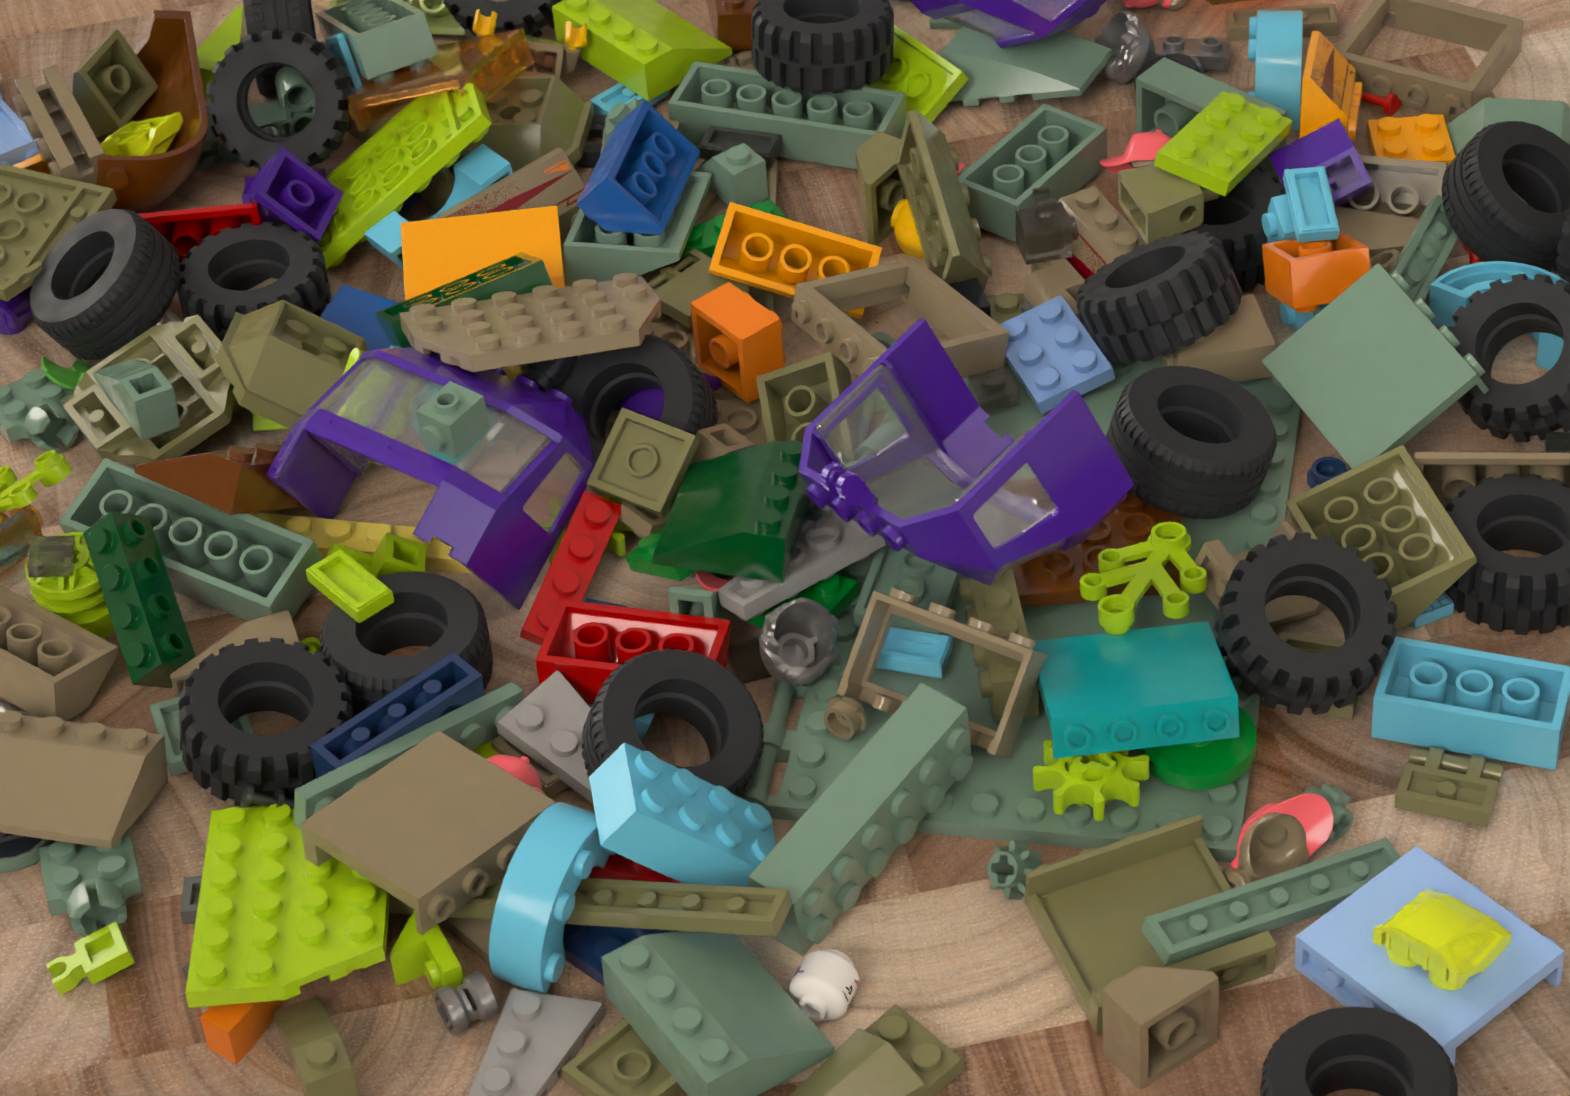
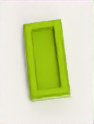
(350, 585)

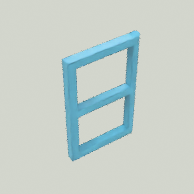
(340, 49)

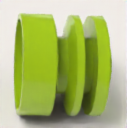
(76, 596)

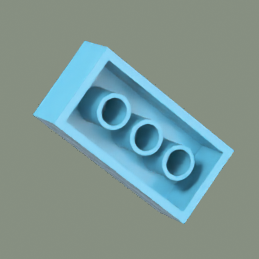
(1472, 702)
(677, 821)

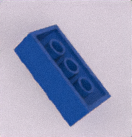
(639, 174)

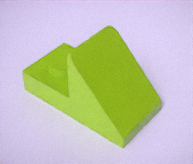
(425, 955)

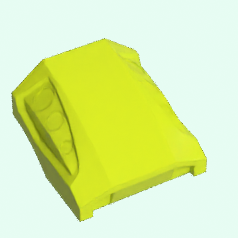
(143, 137)
(1442, 938)

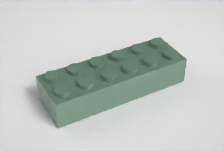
(380, 35)
(812, 126)
(208, 554)
(867, 814)

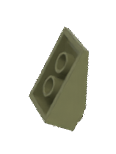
(799, 394)

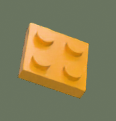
(1411, 138)

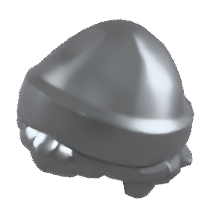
(1130, 46)
(798, 641)

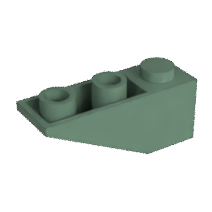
(141, 396)

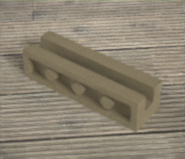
(59, 125)

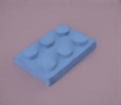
(1054, 354)

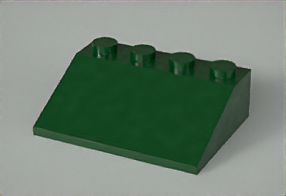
(514, 274)
(738, 513)

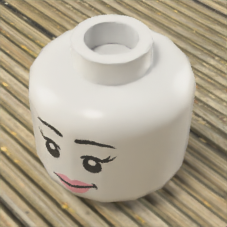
(825, 984)

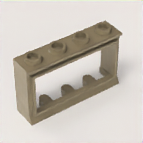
(871, 639)

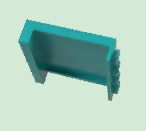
(1136, 690)

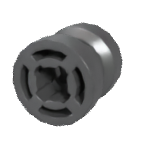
(465, 1003)

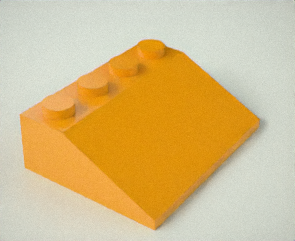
(456, 246)

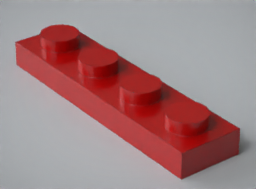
(573, 562)

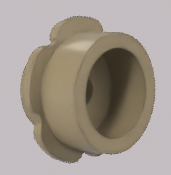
(845, 717)

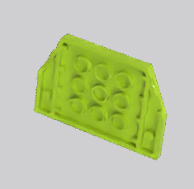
(400, 162)
(274, 916)

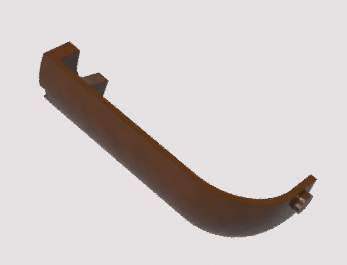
(173, 63)

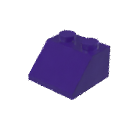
(295, 194)

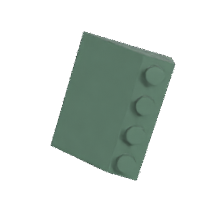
(603, 254)
(711, 1013)

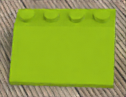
(638, 42)

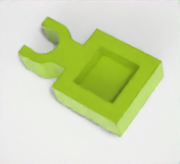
(96, 958)

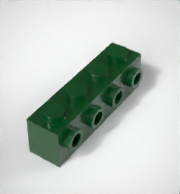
(139, 598)

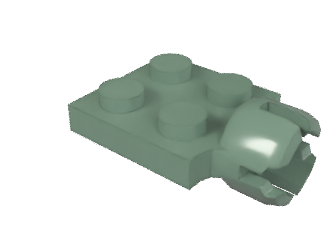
(35, 411)
(90, 882)

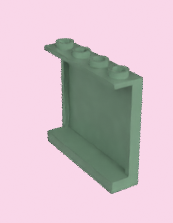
(1373, 367)

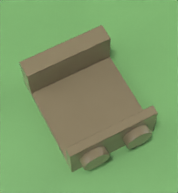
(1220, 564)

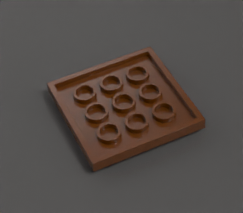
(1057, 574)

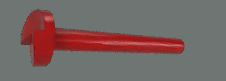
(1390, 103)

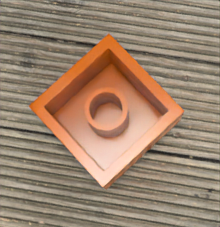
(1313, 271)
(736, 339)

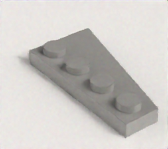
(818, 554)
(550, 731)
(533, 1043)

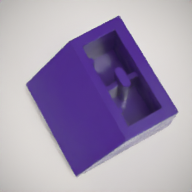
(1334, 150)

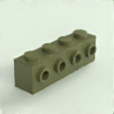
(1001, 607)

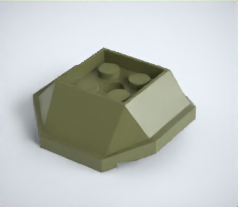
(535, 118)
(284, 359)
(202, 394)

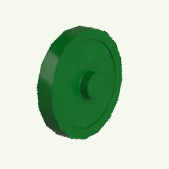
(1206, 762)

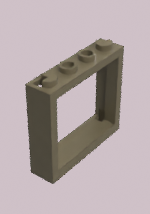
(1440, 20)
(818, 308)

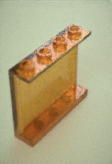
(484, 61)

